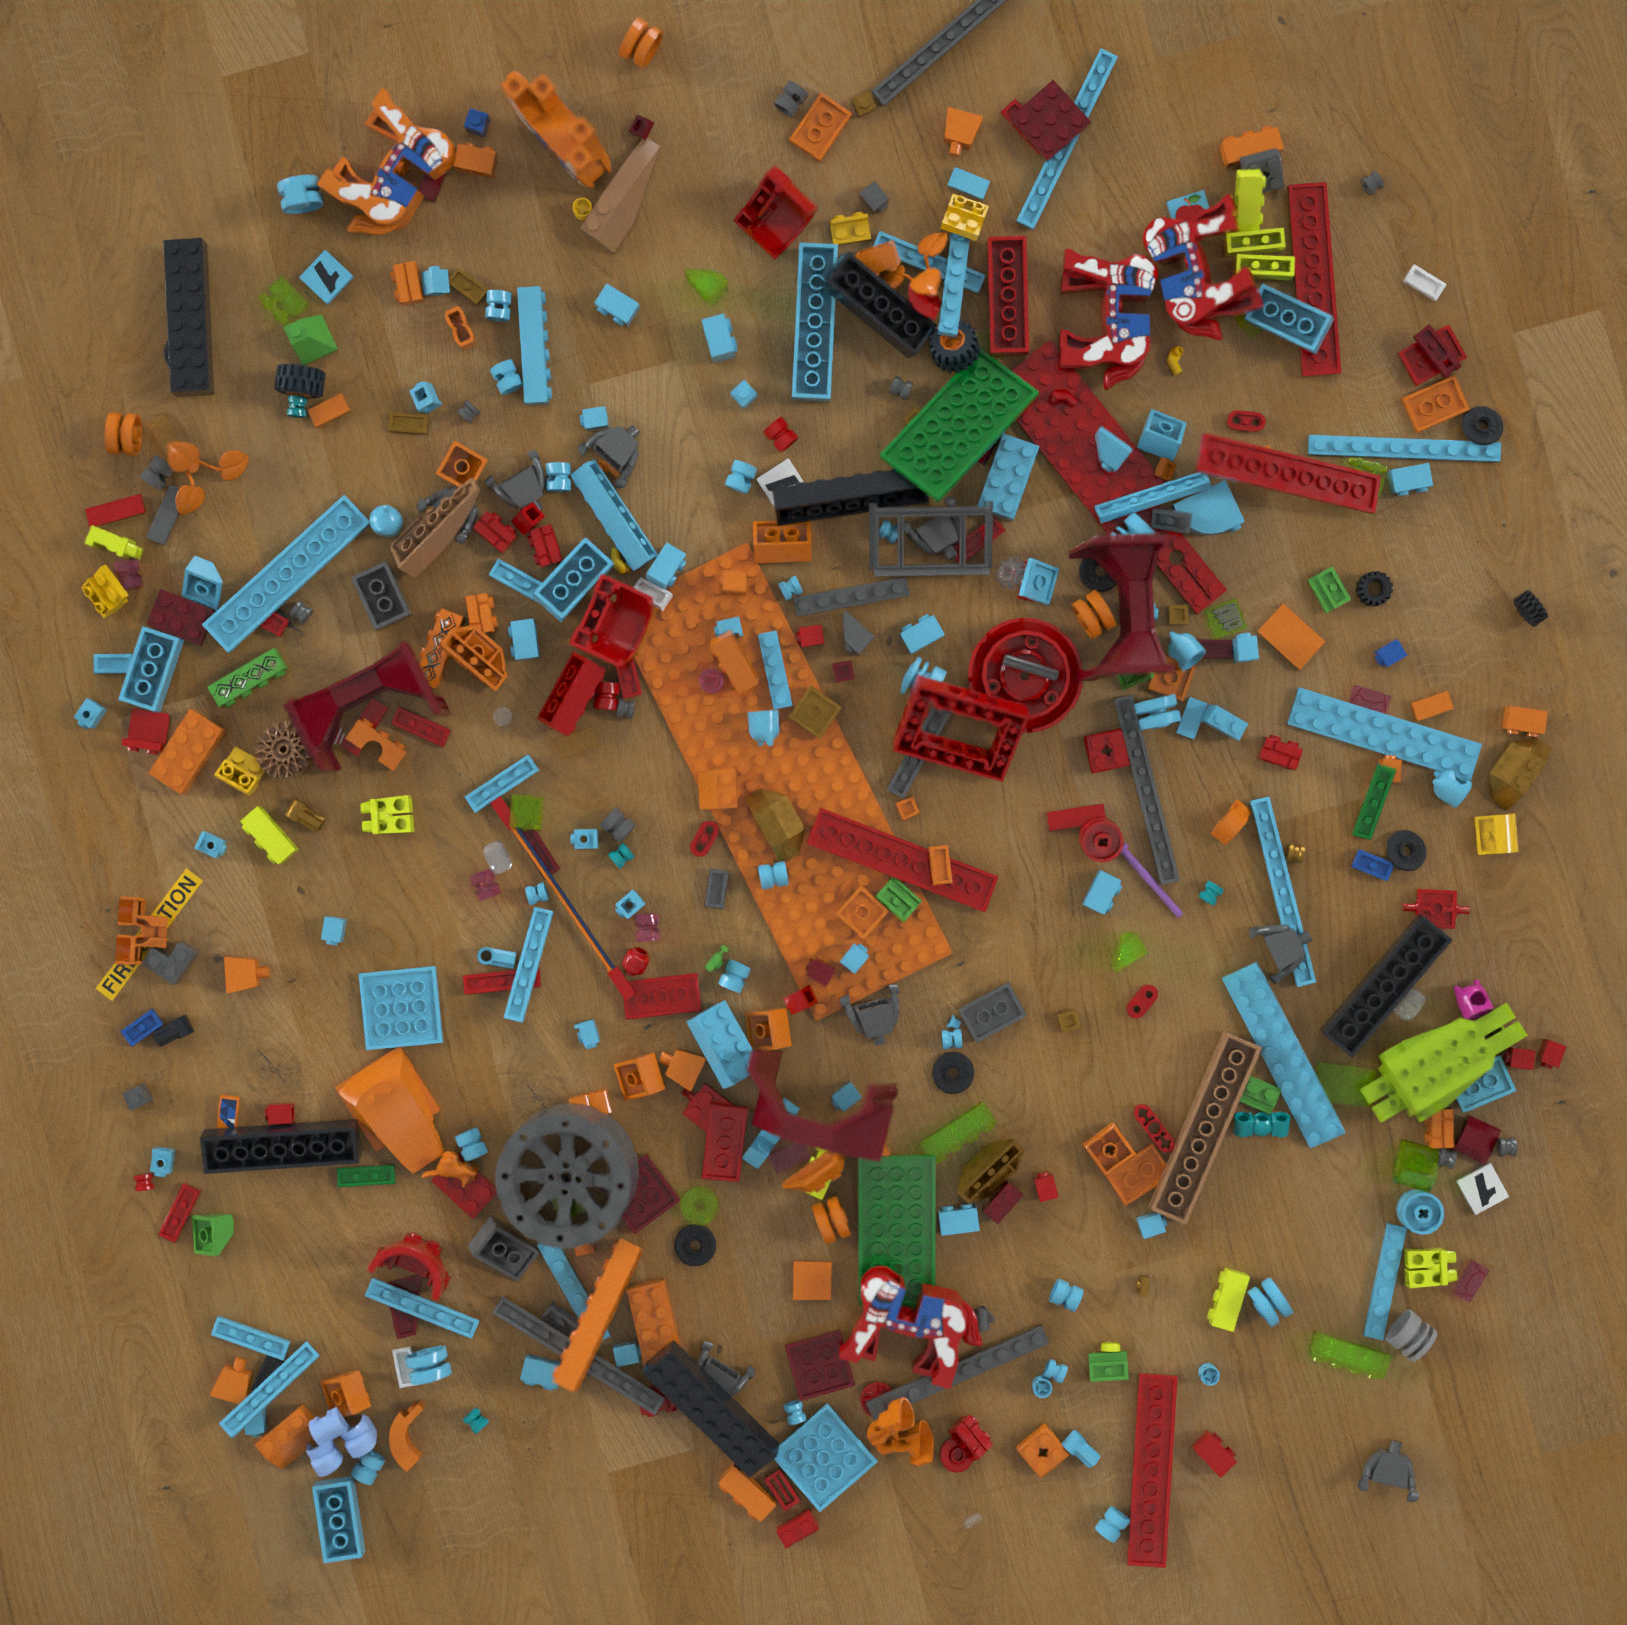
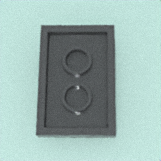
(992, 1012)

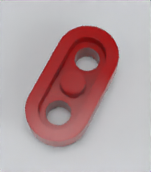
(1245, 421)
(704, 838)
(1142, 1001)

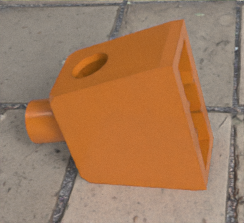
(961, 129)
(243, 973)
(683, 1067)
(233, 1382)

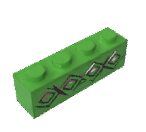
(247, 678)

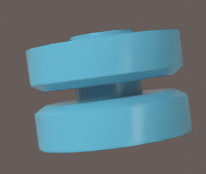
(315, 198)
(1157, 712)
(1424, 1222)
(1269, 1302)
(428, 1365)

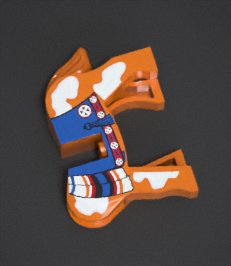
(557, 127)
(390, 199)

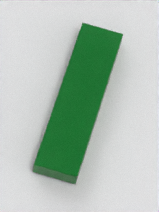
(1374, 801)

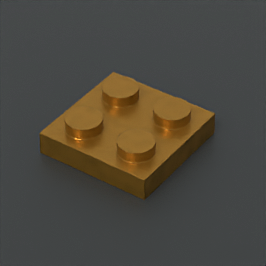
(815, 712)

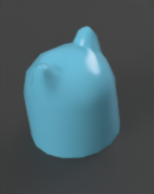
(386, 521)
(1185, 650)
(764, 726)
(1451, 787)

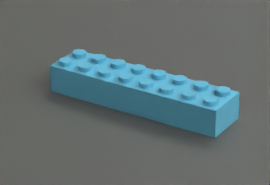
(814, 324)

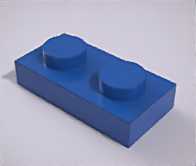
(1372, 865)
(142, 1027)

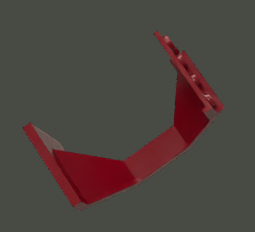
(1131, 564)
(320, 713)
(856, 1136)

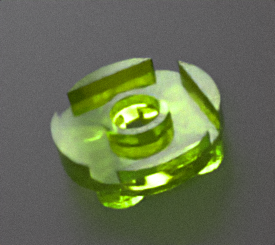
(709, 1200)

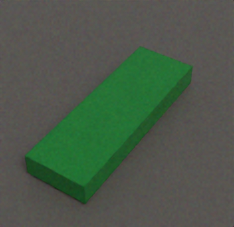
(366, 1175)

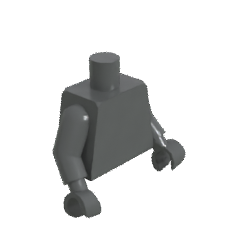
(617, 448)
(522, 487)
(435, 500)
(938, 534)
(1284, 946)
(874, 1017)
(721, 1373)
(1390, 1468)

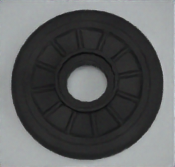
(1488, 416)
(1091, 580)
(1416, 846)
(948, 1061)
(690, 1256)

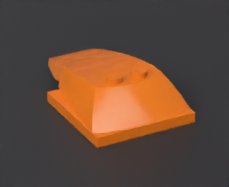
(395, 1109)

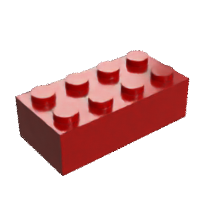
(571, 694)

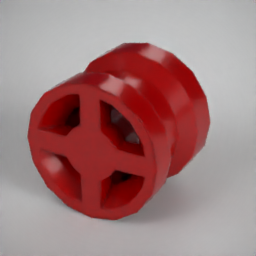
(144, 1182)

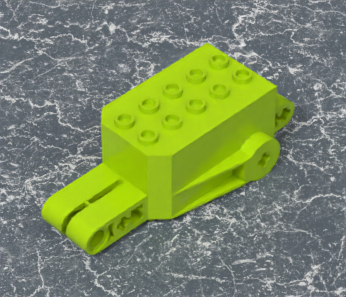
(1439, 1064)

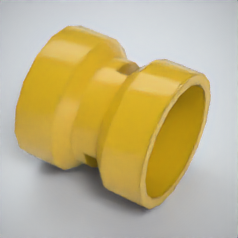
(580, 206)

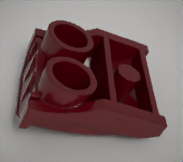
(1476, 1139)

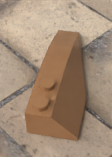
(621, 200)
(431, 534)

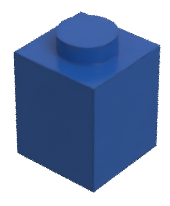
(477, 122)
(1389, 653)

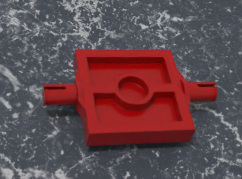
(1438, 907)
(699, 1103)

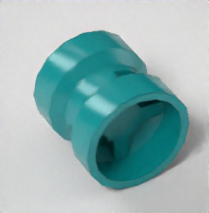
(297, 406)
(618, 859)
(1212, 891)
(475, 1420)

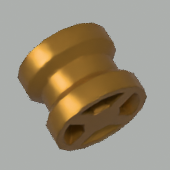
(1295, 853)

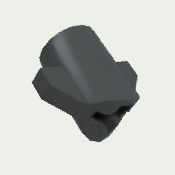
(984, 1317)

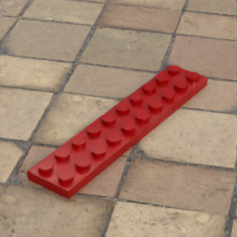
(1314, 270)
(1288, 473)
(898, 859)
(1152, 1470)

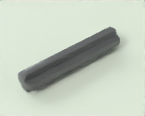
(1030, 667)

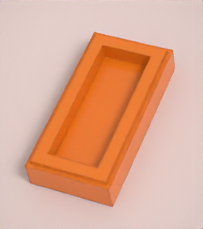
(328, 410)
(1431, 706)
(940, 865)

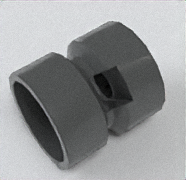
(788, 105)
(157, 472)
(618, 824)

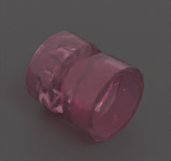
(128, 574)
(711, 680)
(487, 891)
(647, 927)

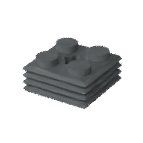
(1271, 163)

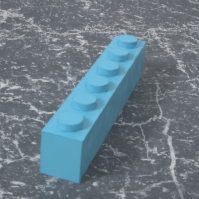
(533, 346)
(614, 515)

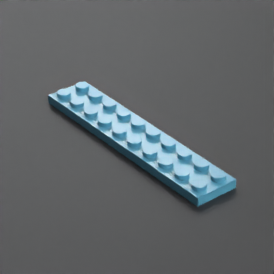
(286, 574)
(1383, 733)
(1283, 1055)

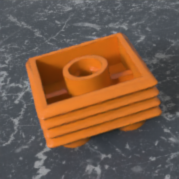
(1121, 1151)
(1042, 1438)

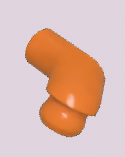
(606, 467)

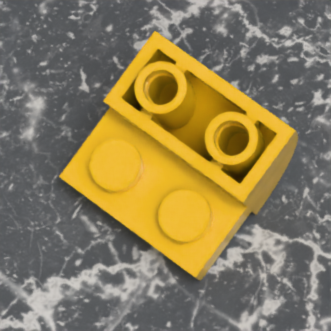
(964, 217)
(105, 592)
(240, 771)
(1496, 834)

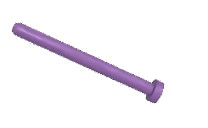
(1150, 881)

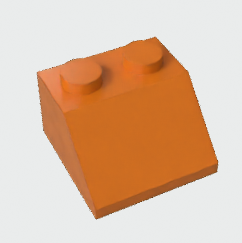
(461, 465)
(717, 789)
(768, 1029)
(639, 1076)
(346, 1393)

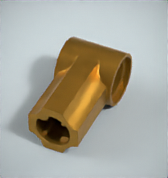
(300, 812)

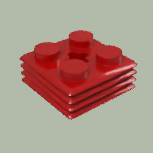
(1101, 762)

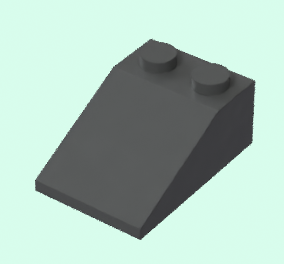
(503, 1249)

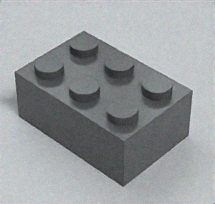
(382, 596)

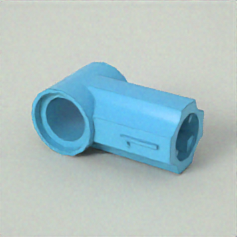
(499, 957)
(1077, 1446)

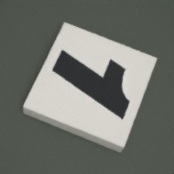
(780, 475)
(1482, 1188)

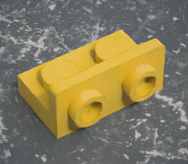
(850, 229)

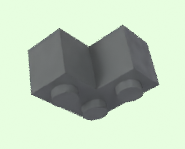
(172, 966)

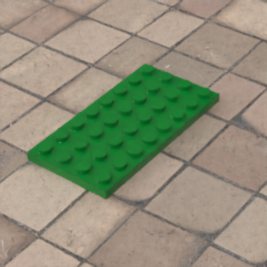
(959, 425)
(898, 1219)

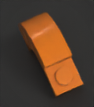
(400, 1445)

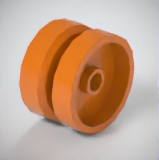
(641, 43)
(123, 434)
(1093, 614)
(833, 1219)

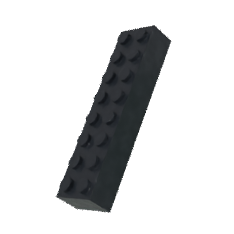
(188, 317)
(844, 496)
(1385, 985)
(280, 1146)
(711, 1408)

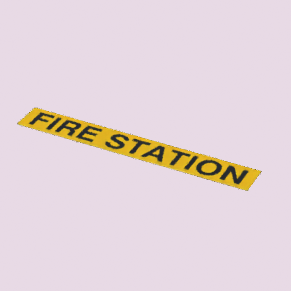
(168, 907)

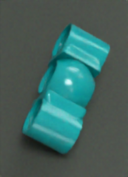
(1261, 1124)

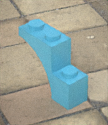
(765, 1141)

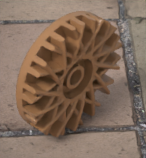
(271, 748)

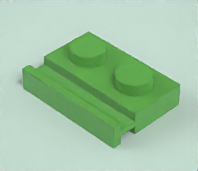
(1329, 589)
(898, 899)
(716, 961)
(1260, 1095)
(1108, 1366)

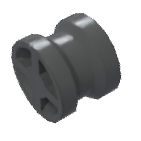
(1372, 183)
(468, 411)
(301, 612)
(625, 709)
(1507, 1146)
(1447, 1158)

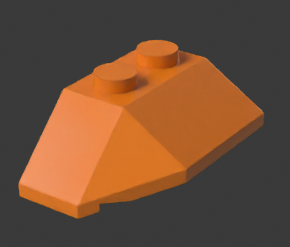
(476, 654)
(816, 1173)

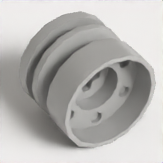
(1411, 1335)

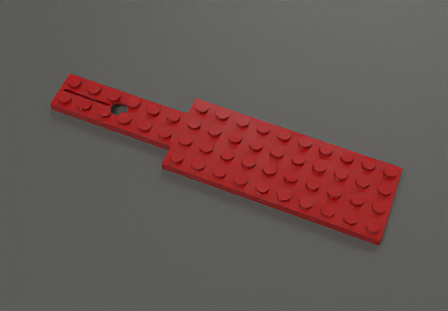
(1069, 445)

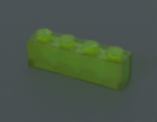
(959, 1131)
(1349, 1354)

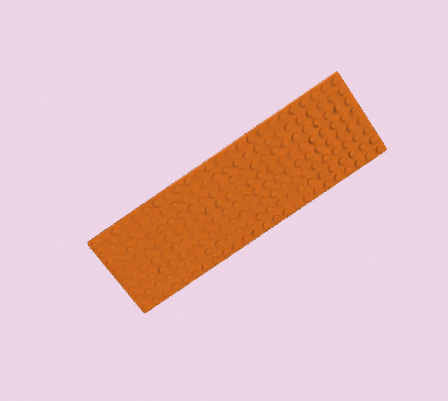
(807, 769)

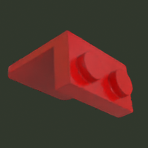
(147, 731)

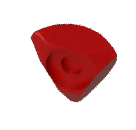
(925, 304)

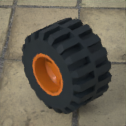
(952, 352)
(299, 380)

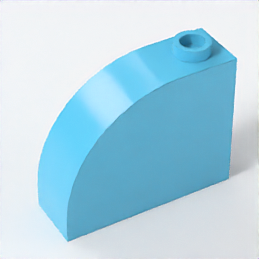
(1212, 510)

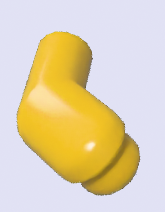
(1173, 358)
(619, 565)

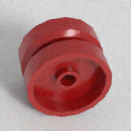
(1102, 850)

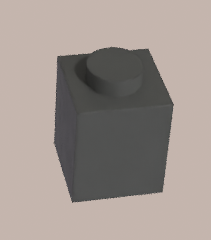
(874, 198)
(137, 1097)

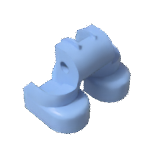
(357, 1440)

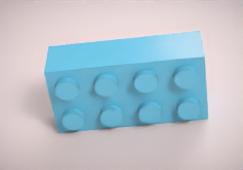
(1291, 319)
(1008, 476)
(572, 580)
(151, 669)
(722, 1043)
(338, 1519)

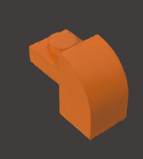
(1232, 822)

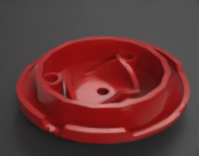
(1049, 650)

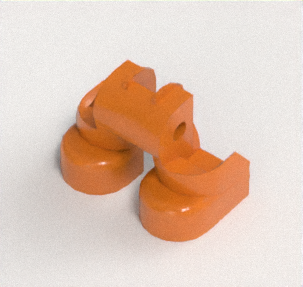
(153, 930)
(900, 1417)

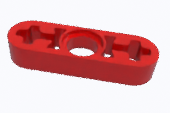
(1166, 1136)

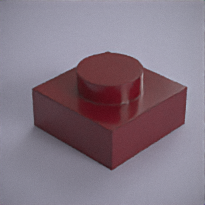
(641, 127)
(843, 671)

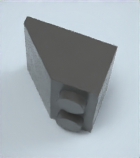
(855, 635)

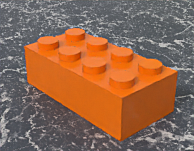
(187, 751)
(652, 1316)

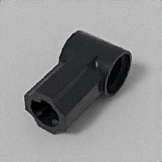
(177, 1029)

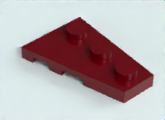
(405, 1323)

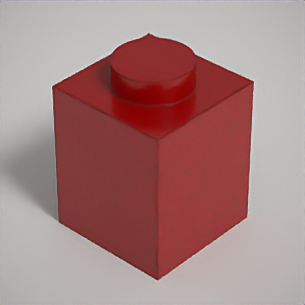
(528, 518)
(810, 636)
(800, 1000)
(1550, 1054)
(1520, 1058)
(280, 1113)
(1045, 1186)

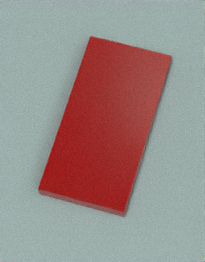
(663, 996)
(724, 1142)

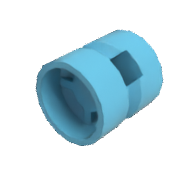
(500, 299)
(506, 377)
(740, 476)
(558, 477)
(773, 875)
(734, 976)
(471, 1144)
(1066, 1295)
(366, 1469)
(1112, 1524)

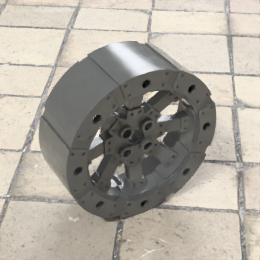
(596, 1128)

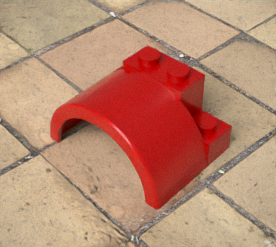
(786, 216)
(617, 623)
(417, 1257)

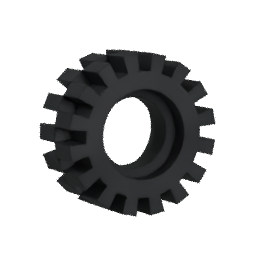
(1363, 593)
(1530, 608)

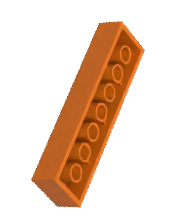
(598, 1315)

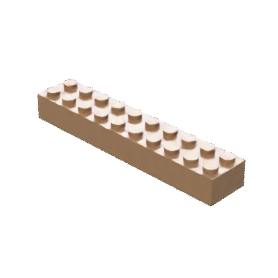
(1204, 1127)

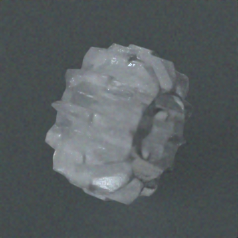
(1011, 573)
(497, 857)
(1410, 1005)

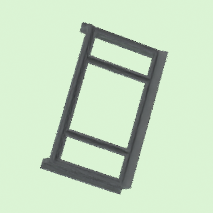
(929, 569)

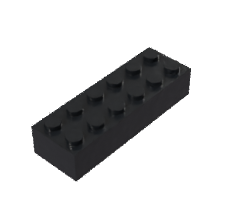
(878, 305)

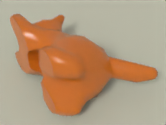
(452, 1167)

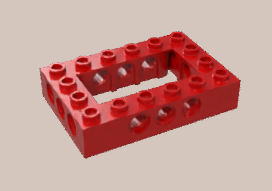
(991, 763)

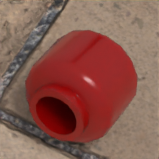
(635, 961)

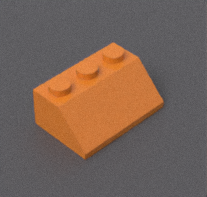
(781, 543)
(287, 1438)

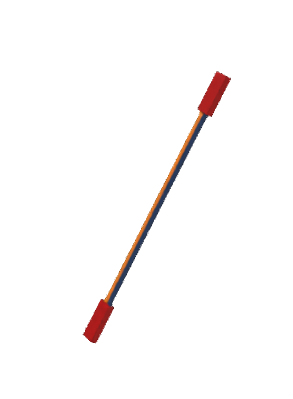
(615, 974)

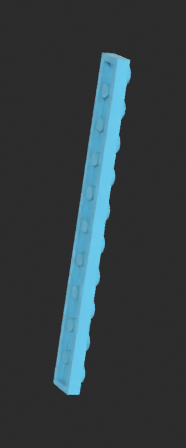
(1051, 170)
(1403, 448)
(1280, 880)

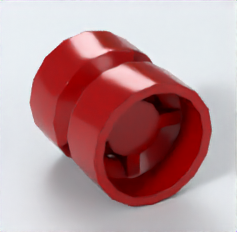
(780, 434)
(606, 696)

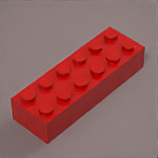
(1007, 296)

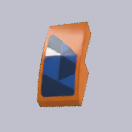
(228, 1111)

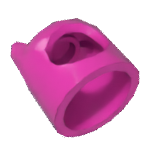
(1473, 1001)

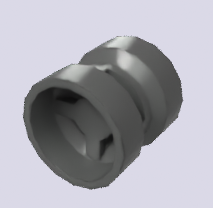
(899, 387)

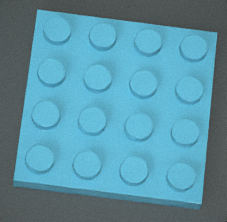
(401, 1008)
(824, 1457)

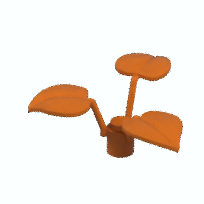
(928, 281)
(184, 457)

